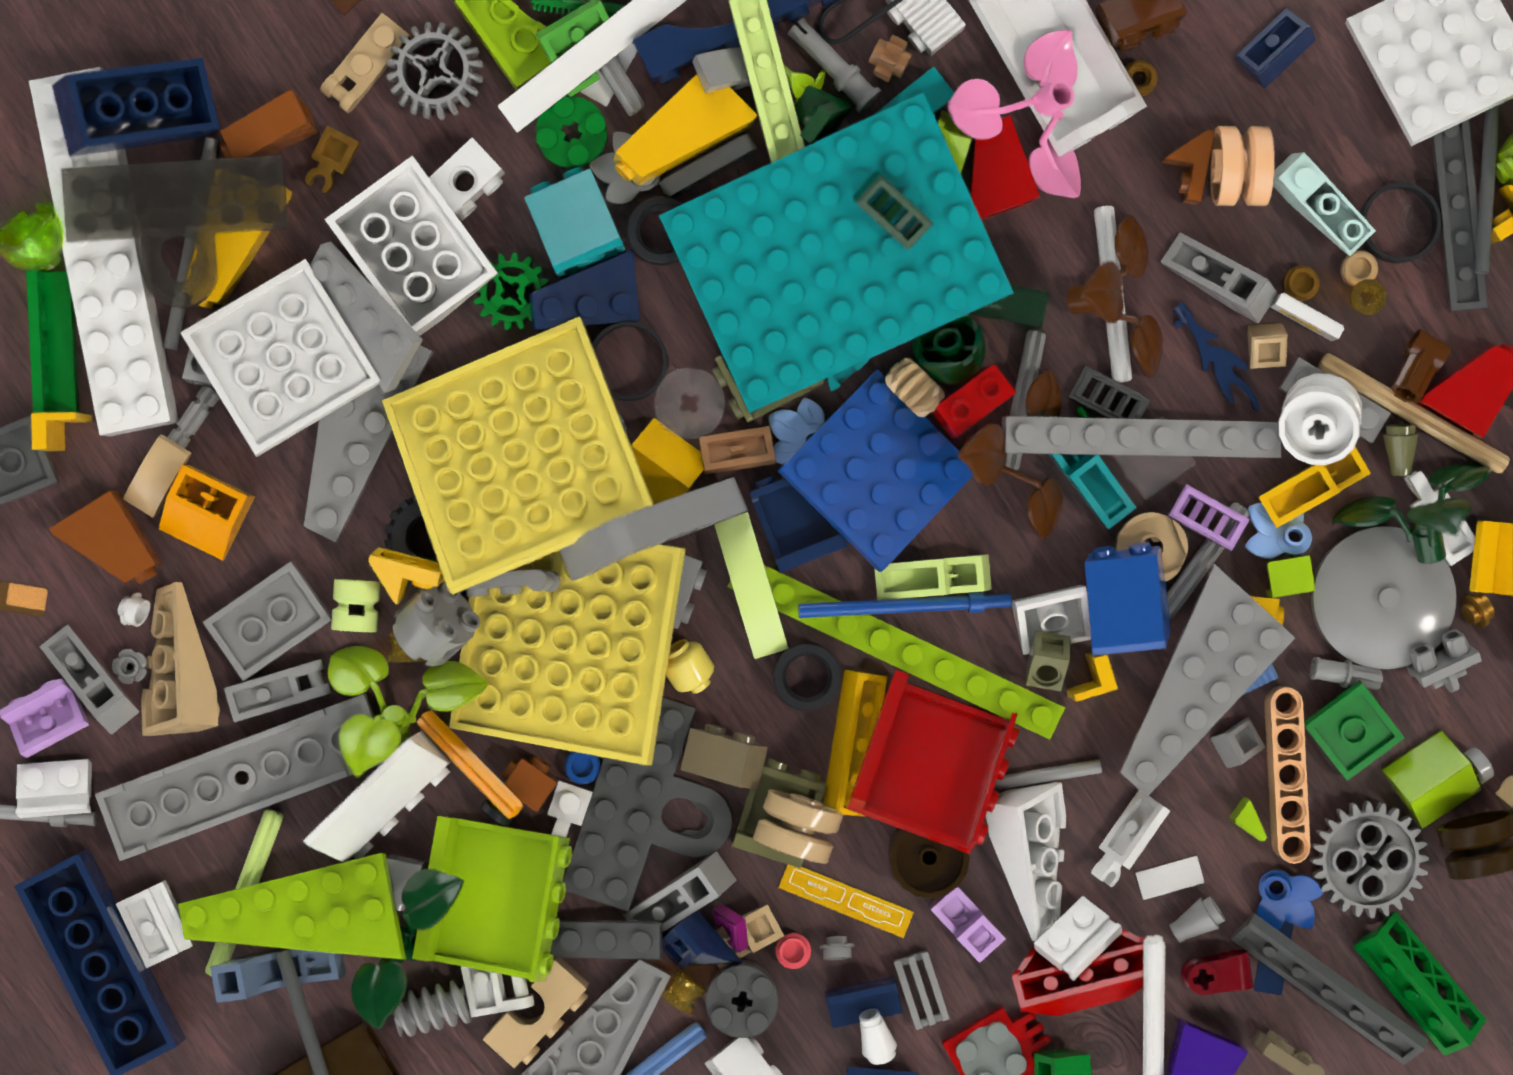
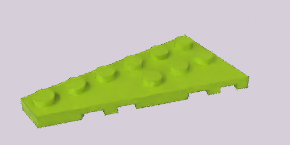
(322, 910)

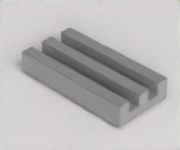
(930, 1018)

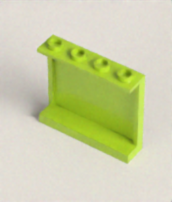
(506, 901)

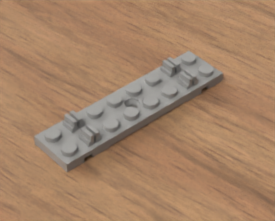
(205, 787)

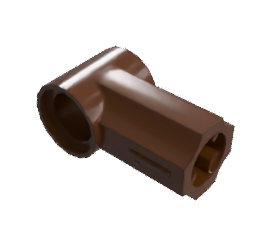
(1423, 359)

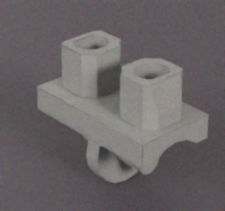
(1445, 665)

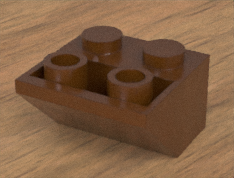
(1134, 20)

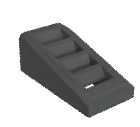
(1082, 382)

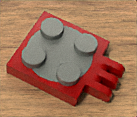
(996, 1045)

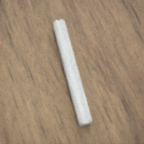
(1116, 332)
(1153, 1005)

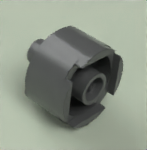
(746, 1019)

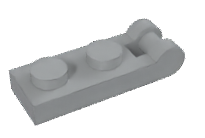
(512, 581)
(275, 691)

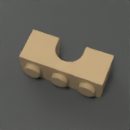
(517, 1036)

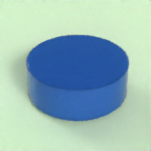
(582, 767)

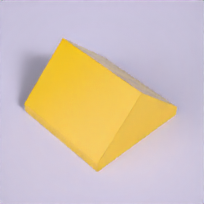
(666, 462)

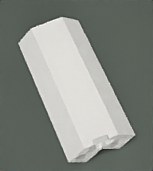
(1102, 88)

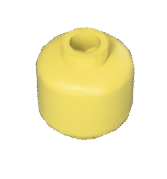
(689, 667)

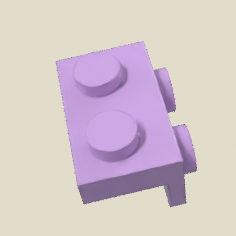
(44, 717)

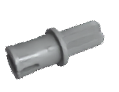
(1345, 673)

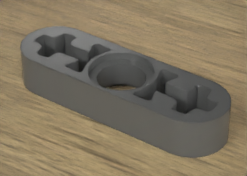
(708, 166)

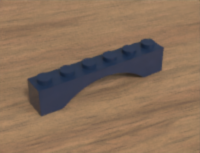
(673, 48)

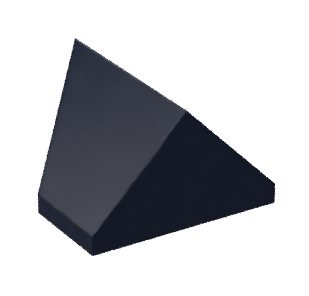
(697, 943)

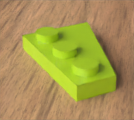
(507, 37)

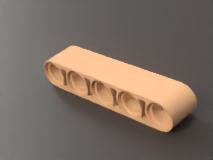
(1295, 789)

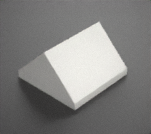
(1053, 612)

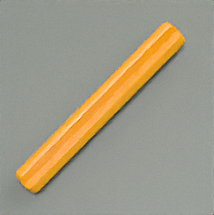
(469, 764)

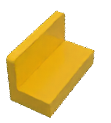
(49, 429)
(1493, 558)
(1101, 675)

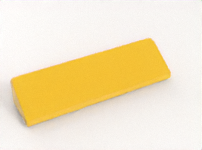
(855, 721)

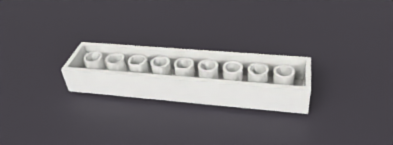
(109, 298)

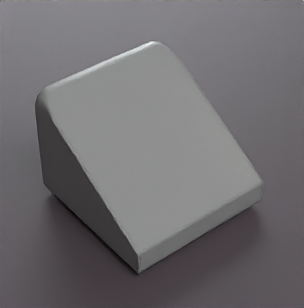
(1238, 743)

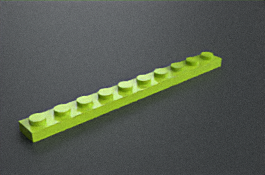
(919, 658)

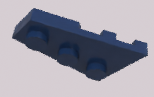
(597, 295)

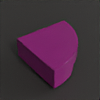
(734, 926)

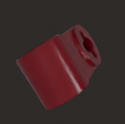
(1225, 973)

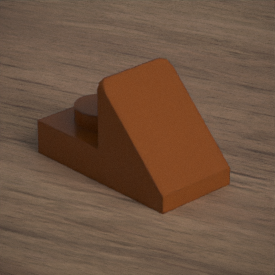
(1195, 157)

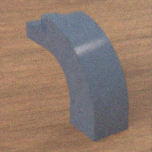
(260, 972)

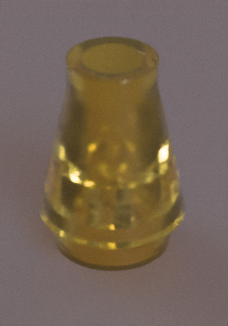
(1375, 295)

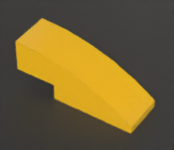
(1312, 487)

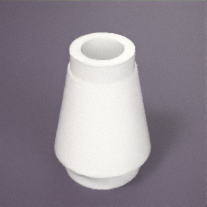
(876, 1038)

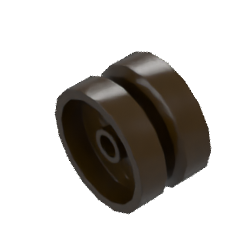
(1479, 843)
(924, 878)

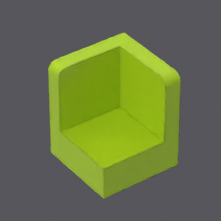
(1290, 576)

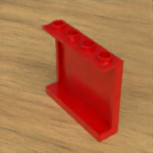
(933, 766)

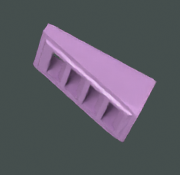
(1215, 506)

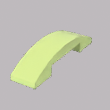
(751, 586)

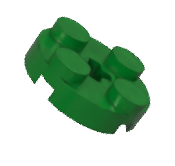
(576, 152)

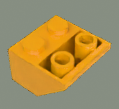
(204, 511)

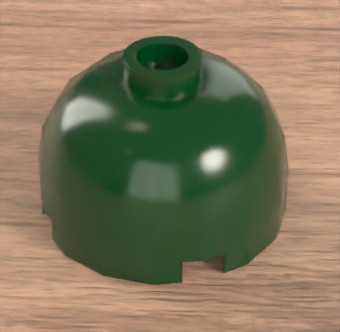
(951, 351)

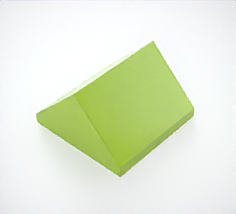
(1432, 778)

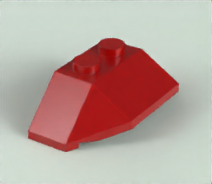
(1109, 978)

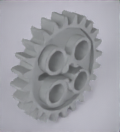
(1391, 881)

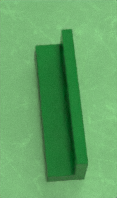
(52, 342)
(1418, 989)

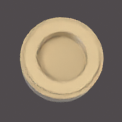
(1358, 267)

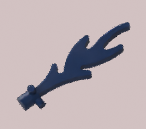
(1221, 358)

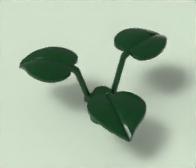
(1430, 518)
(381, 987)

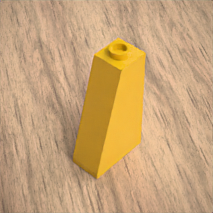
(682, 130)
(234, 256)

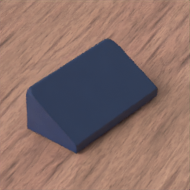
(1276, 47)

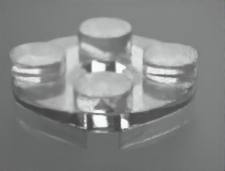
(689, 382)

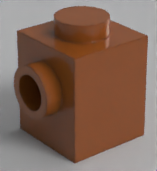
(530, 781)

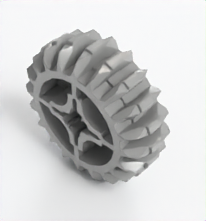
(441, 57)

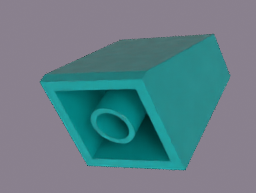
(574, 222)

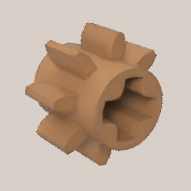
(890, 58)

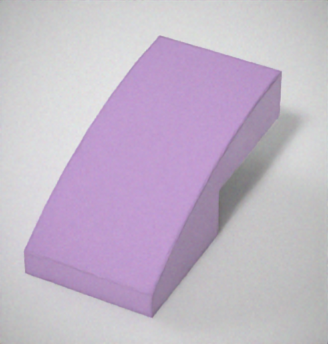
(967, 923)

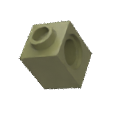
(1048, 660)

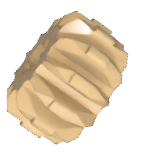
(914, 387)

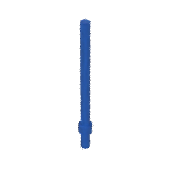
(972, 602)

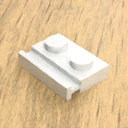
(53, 788)
(154, 924)
(1077, 937)

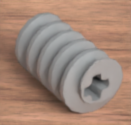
(432, 1009)

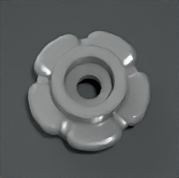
(139, 668)
(836, 948)

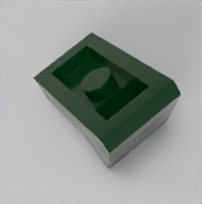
(820, 113)

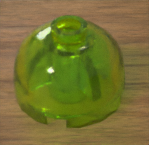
(33, 239)

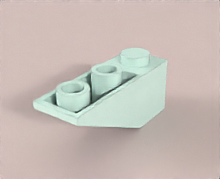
(1321, 202)

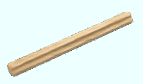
(1416, 414)

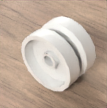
(1320, 419)

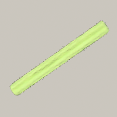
(251, 872)

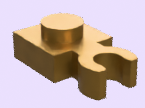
(334, 154)

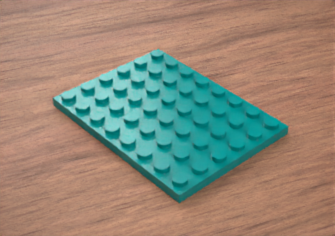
(809, 279)

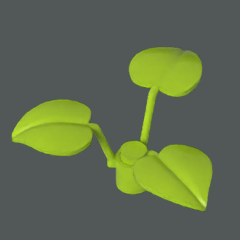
(371, 740)

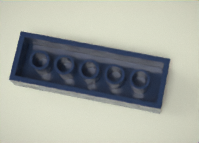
(100, 963)

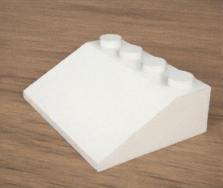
(412, 246)
(380, 799)

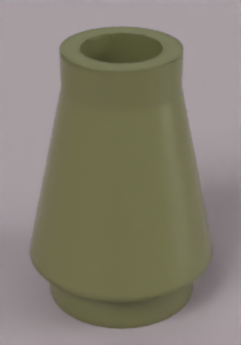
(1400, 446)

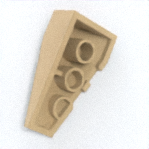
(181, 683)

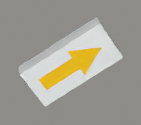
(1307, 317)

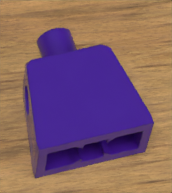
(1203, 1052)

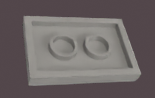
(268, 620)

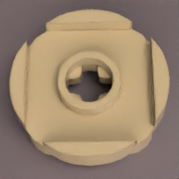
(1158, 528)

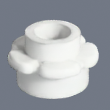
(133, 610)

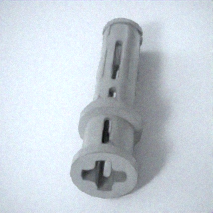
(845, 77)

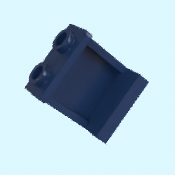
(792, 524)

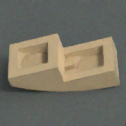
(156, 475)
(761, 931)

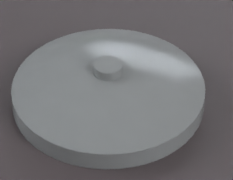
(1379, 599)

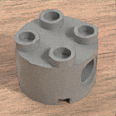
(434, 624)

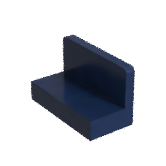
(849, 1002)

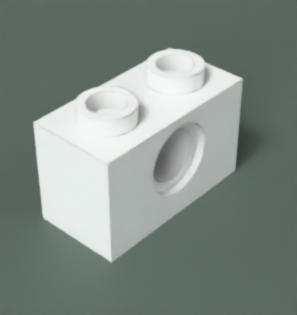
(467, 160)

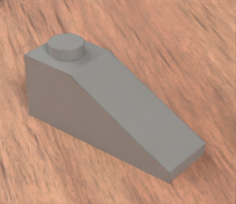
(1220, 277)
(89, 679)
(685, 893)

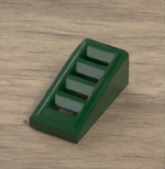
(870, 187)

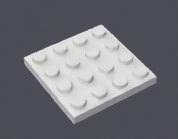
(1437, 59)
(280, 357)

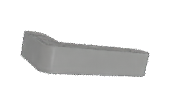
(652, 527)

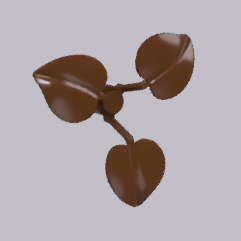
(1104, 294)
(985, 456)

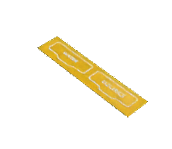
(846, 900)

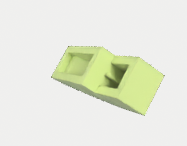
(934, 577)

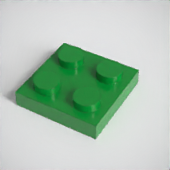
(1353, 730)

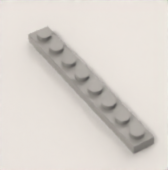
(1141, 437)

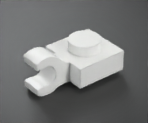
(568, 806)

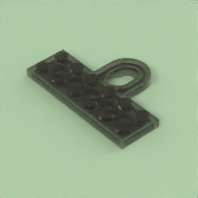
(174, 201)

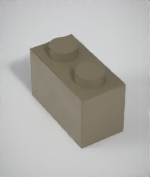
(724, 757)

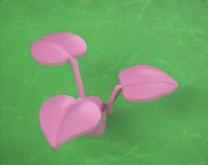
(1054, 65)

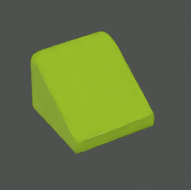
(1247, 819)

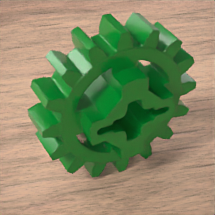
(497, 302)

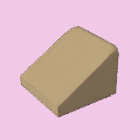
(1267, 345)

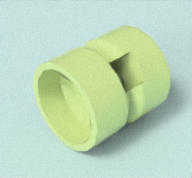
(359, 593)

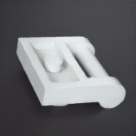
(487, 993)

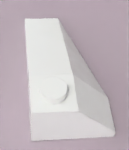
(1027, 844)

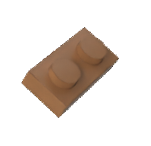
(737, 450)

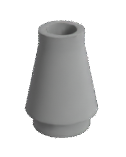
(1198, 919)

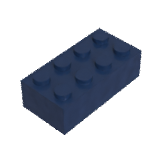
(135, 106)

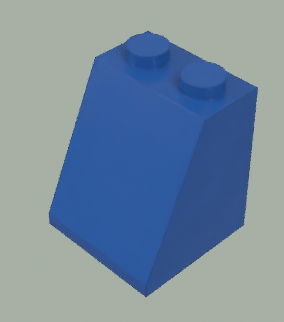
(1127, 599)

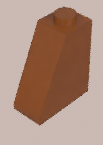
(269, 128)
(110, 538)

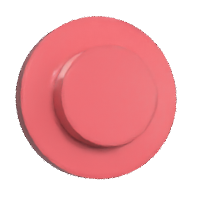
(793, 950)

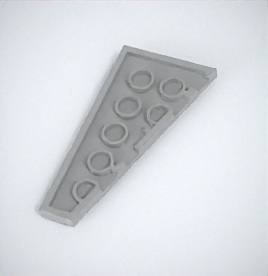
(349, 450)
(1212, 666)
(608, 1029)

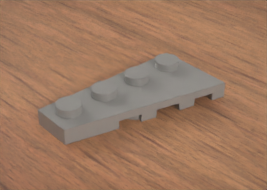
(374, 323)

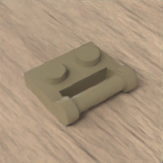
(1281, 1052)

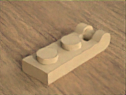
(364, 63)

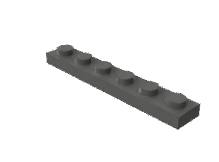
(1458, 217)
(1329, 989)

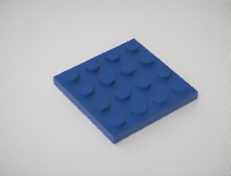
(877, 471)

